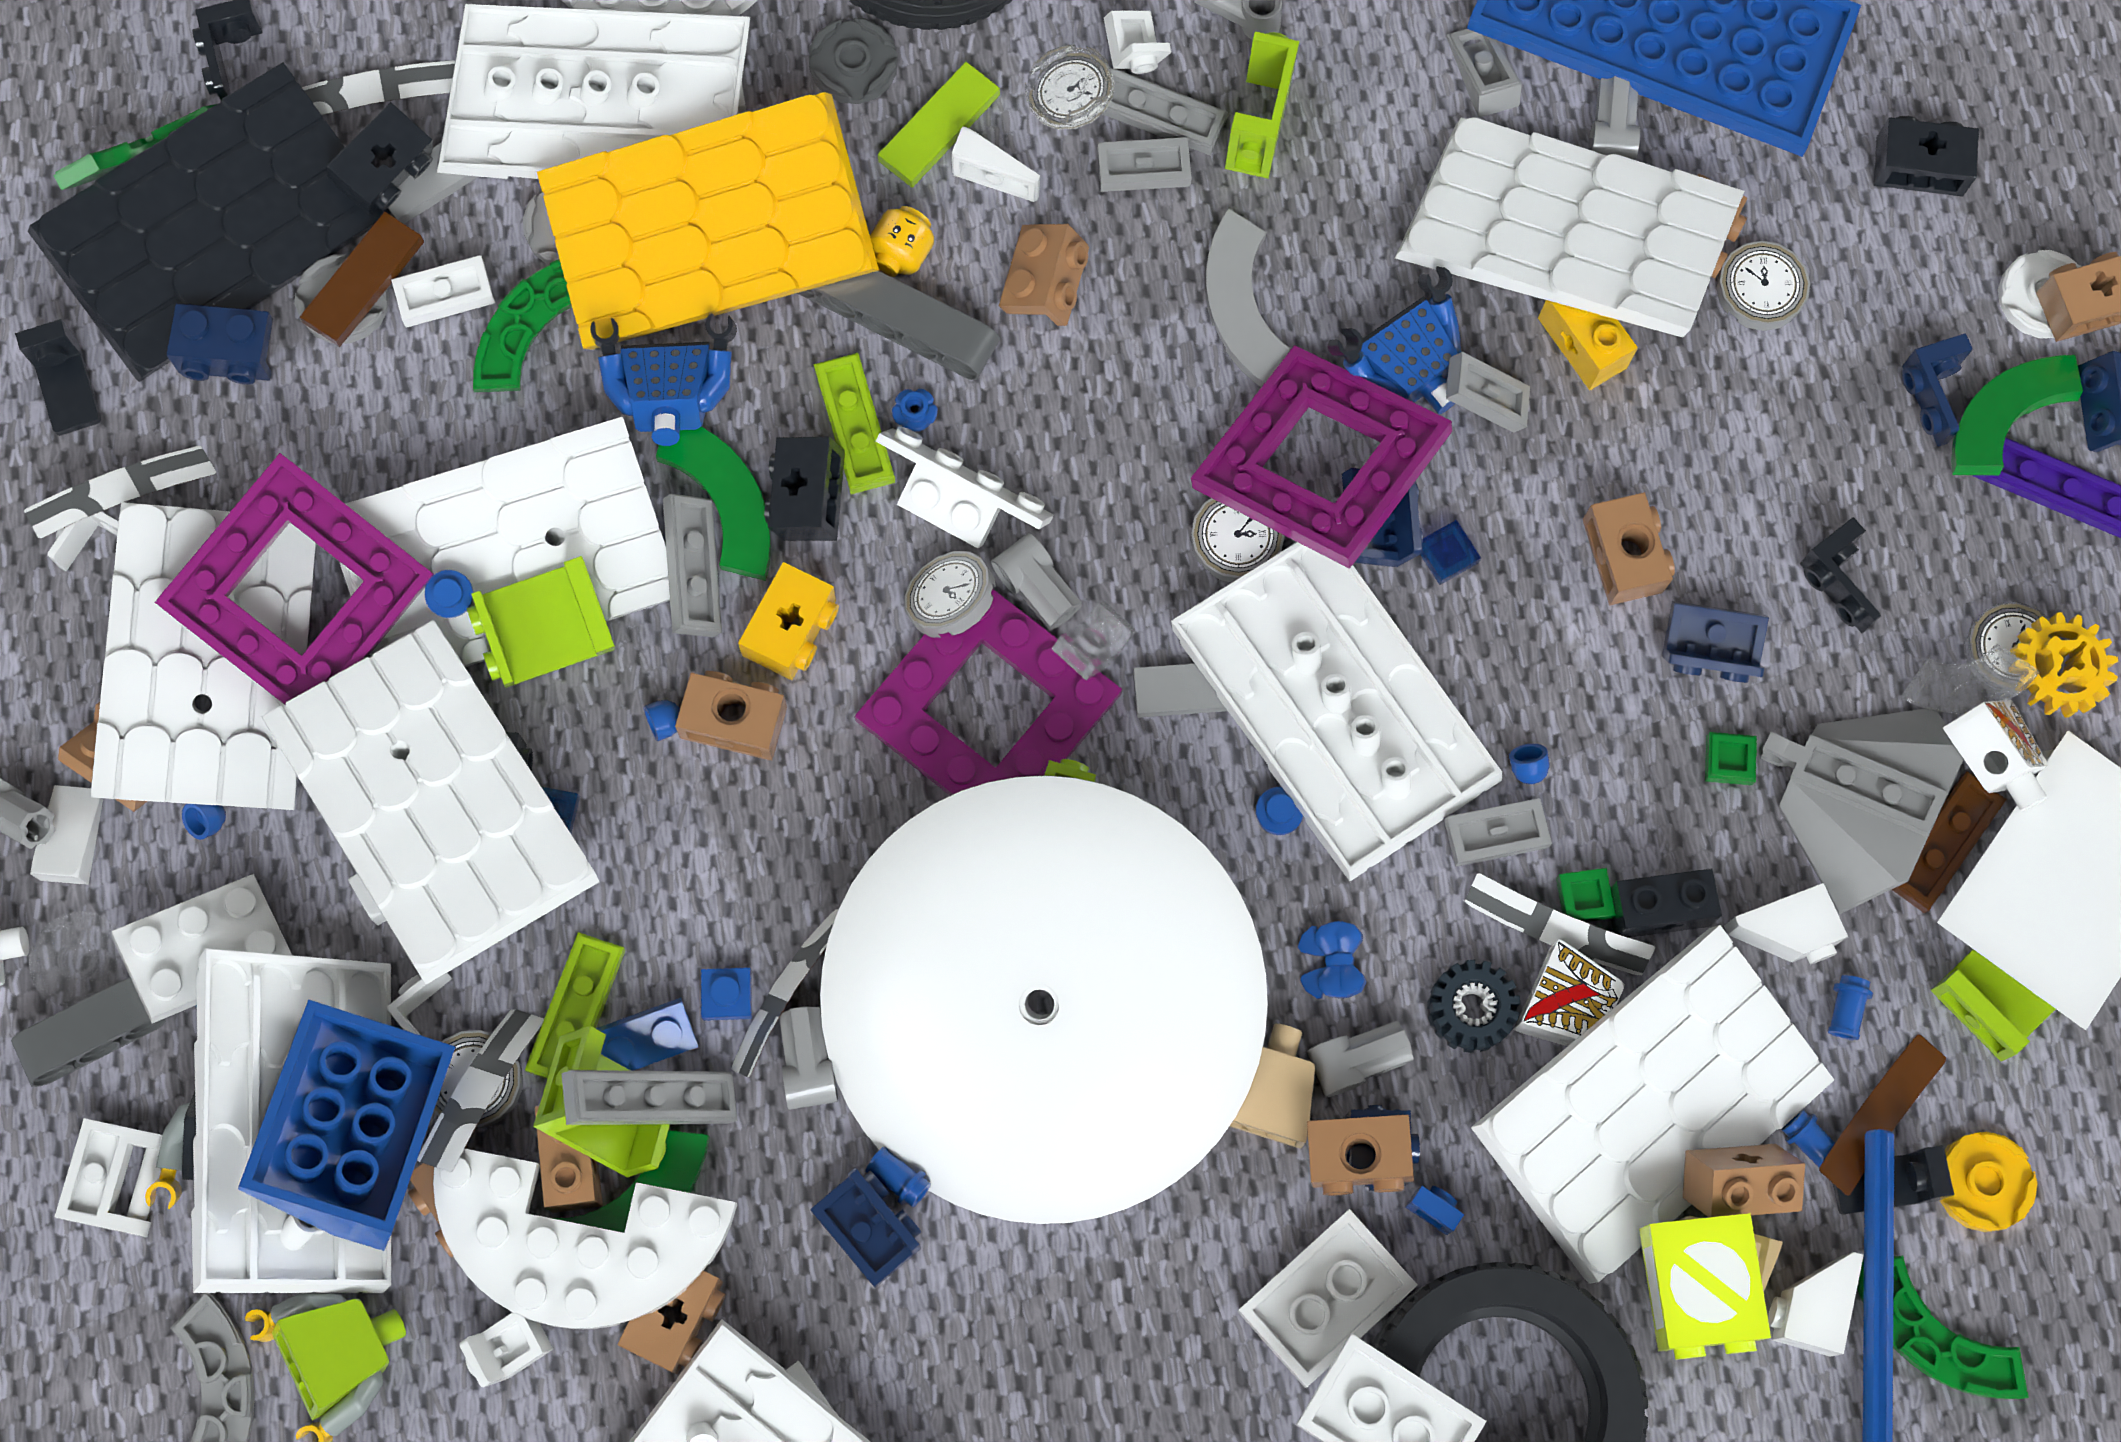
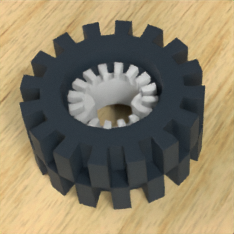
(1497, 1003)

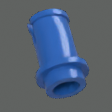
(1849, 1006)
(1808, 1137)
(899, 1177)

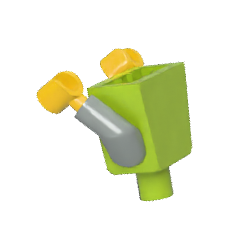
(331, 1355)

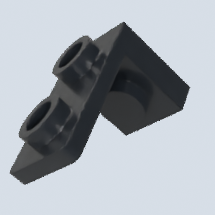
(218, 24)
(61, 376)
(1824, 574)
(1917, 1180)

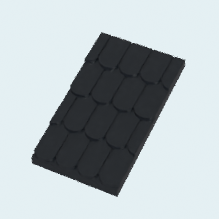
(204, 218)

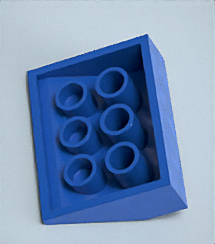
(346, 1123)

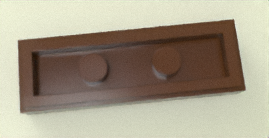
(362, 279)
(1955, 832)

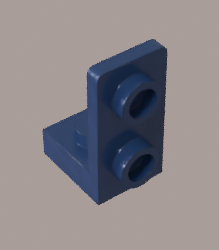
(1922, 376)

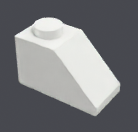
(1793, 926)
(1818, 1308)

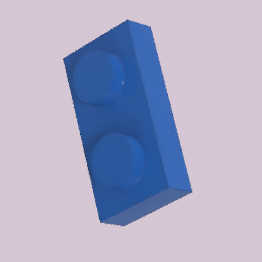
(649, 1036)

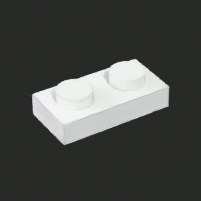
(443, 291)

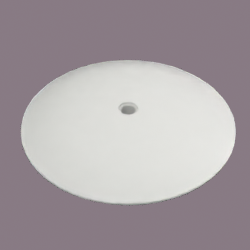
(1063, 896)

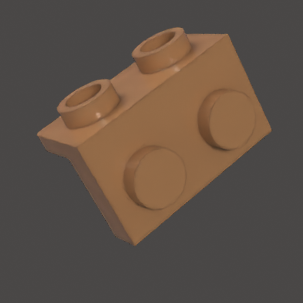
(1045, 272)

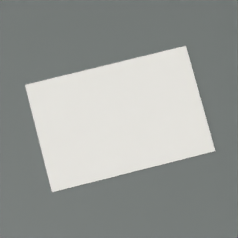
(2051, 887)

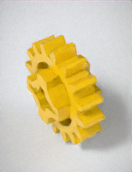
(2084, 669)

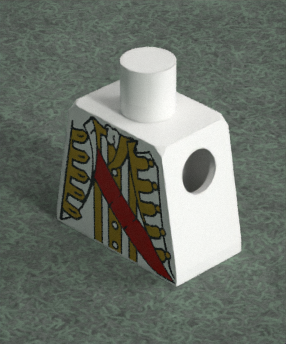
(1989, 738)
(1567, 996)

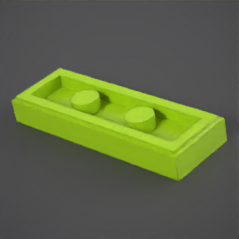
(938, 124)
(854, 423)
(577, 998)

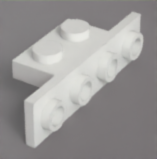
(954, 495)

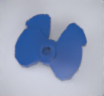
(1337, 944)

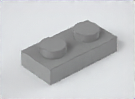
(1144, 164)
(1488, 392)
(1497, 832)

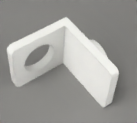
(74, 537)
(411, 996)

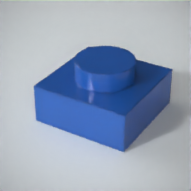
(726, 994)
(1435, 1208)

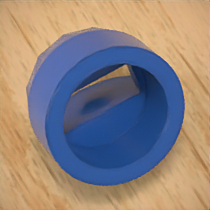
(662, 718)
(1530, 763)
(203, 820)

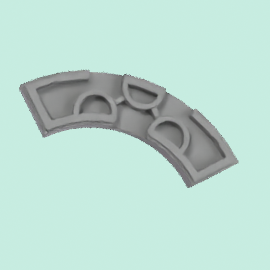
(1232, 300)
(221, 1369)

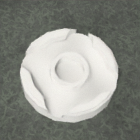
(2019, 289)

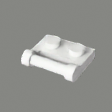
(98, 1176)

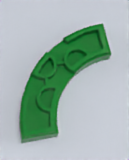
(102, 162)
(515, 328)
(2001, 402)
(734, 494)
(676, 1171)
(1945, 1355)

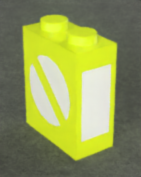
(1705, 1285)

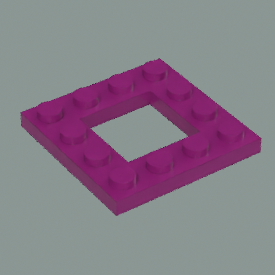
(277, 498)
(1336, 530)
(898, 706)

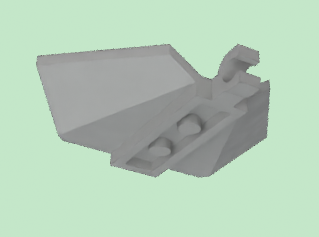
(1866, 798)

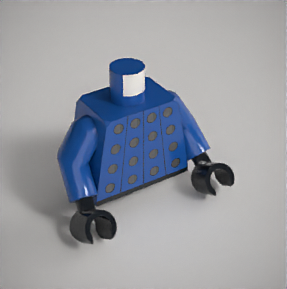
(1410, 349)
(666, 383)

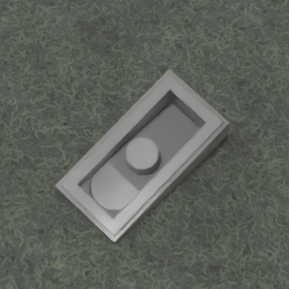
(1485, 72)

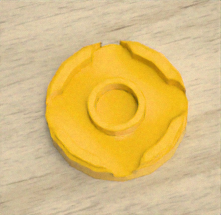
(1976, 1184)

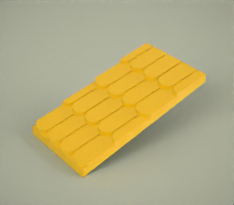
(708, 219)

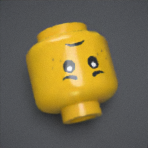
(901, 241)

